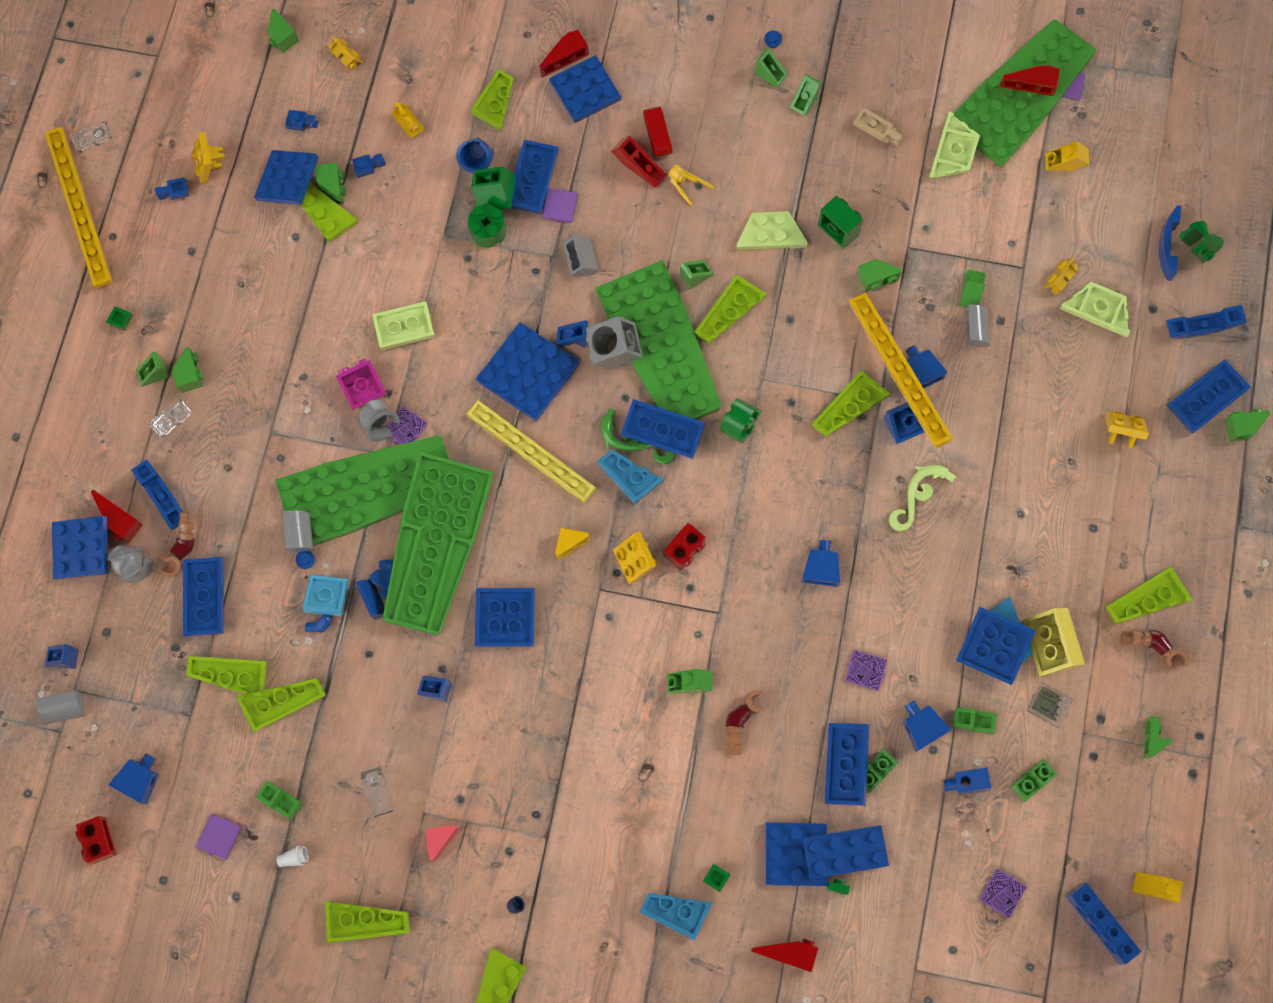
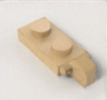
(877, 127)

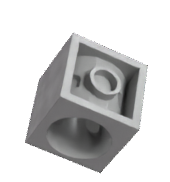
(627, 345)

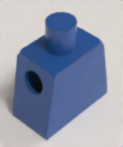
(925, 366)
(822, 566)
(923, 725)
(136, 779)
(978, 779)

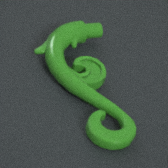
(610, 439)

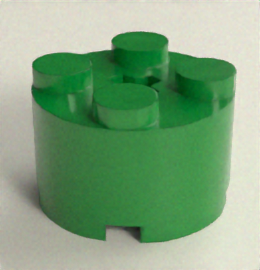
(486, 225)
(740, 420)

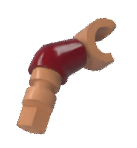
(182, 547)
(1157, 641)
(736, 720)

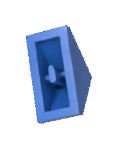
(62, 656)
(435, 688)

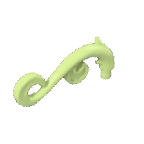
(913, 493)

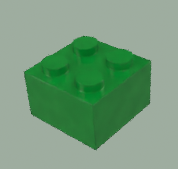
(840, 221)

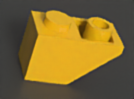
(1067, 158)

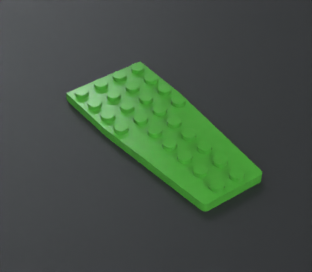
(1010, 116)
(672, 359)
(355, 489)
(434, 541)

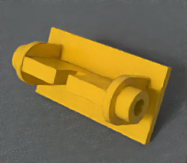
(340, 48)
(407, 120)
(1065, 268)

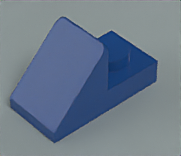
(572, 334)

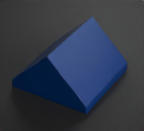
(902, 423)

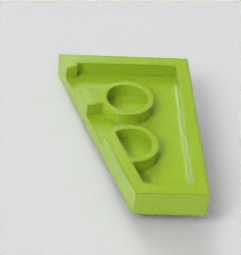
(494, 100)

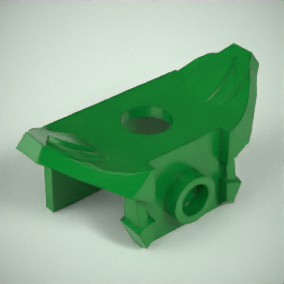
(1205, 249)

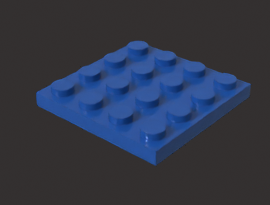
(528, 371)

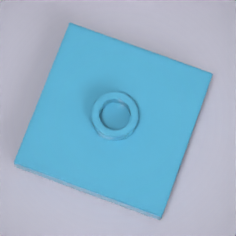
(325, 595)

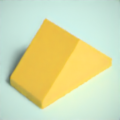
(569, 541)

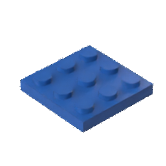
(585, 89)
(286, 177)
(80, 547)
(505, 617)
(995, 645)
(786, 853)

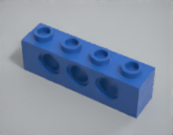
(1103, 924)

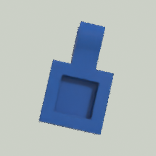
(299, 119)
(365, 164)
(175, 189)

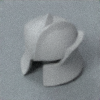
(374, 415)
(130, 564)

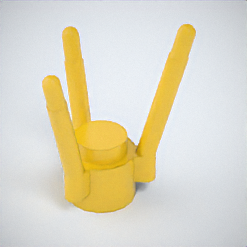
(680, 175)

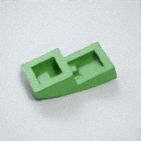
(974, 720)
(279, 800)

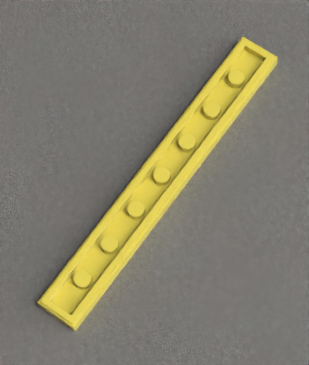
(531, 451)

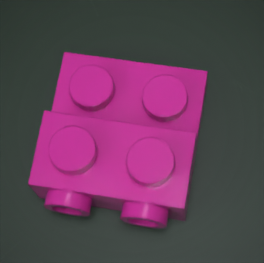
(360, 383)

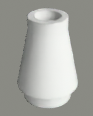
(295, 857)

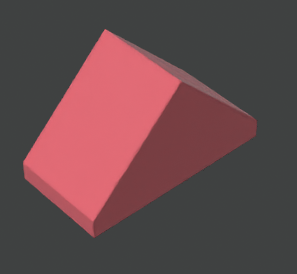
(438, 839)

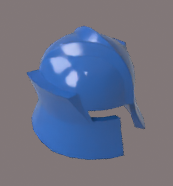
(474, 155)

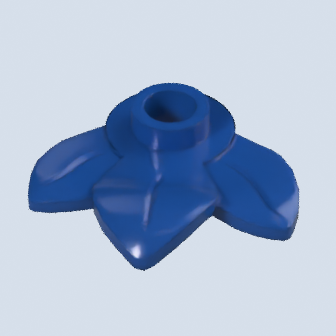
(382, 576)

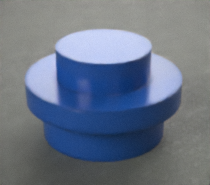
(773, 39)
(305, 559)

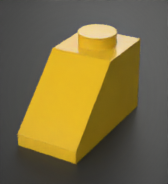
(1157, 887)

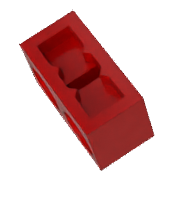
(680, 543)
(100, 837)

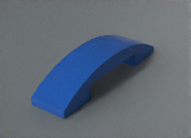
(1169, 262)
(1206, 324)
(159, 493)

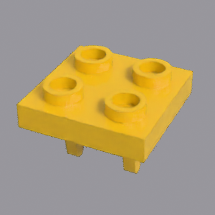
(205, 157)
(1131, 426)
(634, 557)

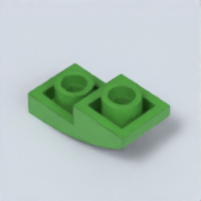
(879, 769)
(1033, 780)

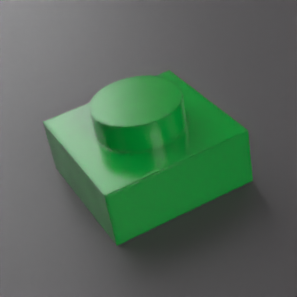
(119, 318)
(716, 877)
(838, 886)

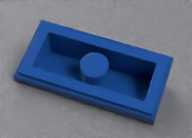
(371, 598)

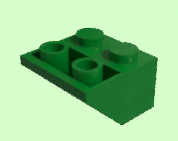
(493, 187)

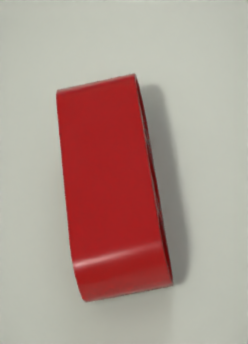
(657, 131)

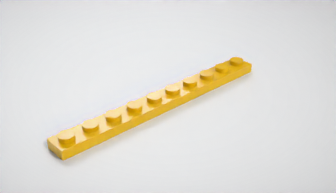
(78, 208)
(900, 371)

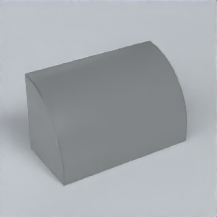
(580, 256)
(977, 326)
(297, 531)
(61, 707)

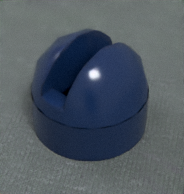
(515, 905)

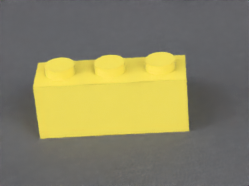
(1054, 642)

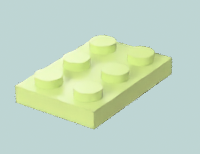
(403, 325)

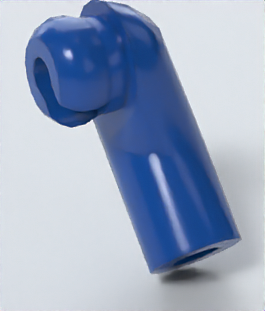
(320, 626)

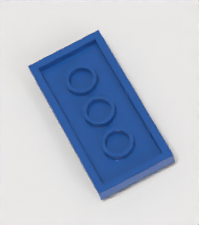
(533, 175)
(1208, 396)
(662, 429)
(203, 596)
(847, 764)
(845, 852)

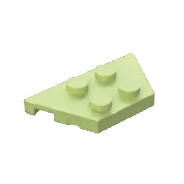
(955, 149)
(771, 231)
(1100, 307)

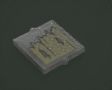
(1050, 704)

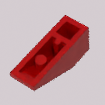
(567, 51)
(1036, 80)
(638, 161)
(118, 520)
(796, 953)

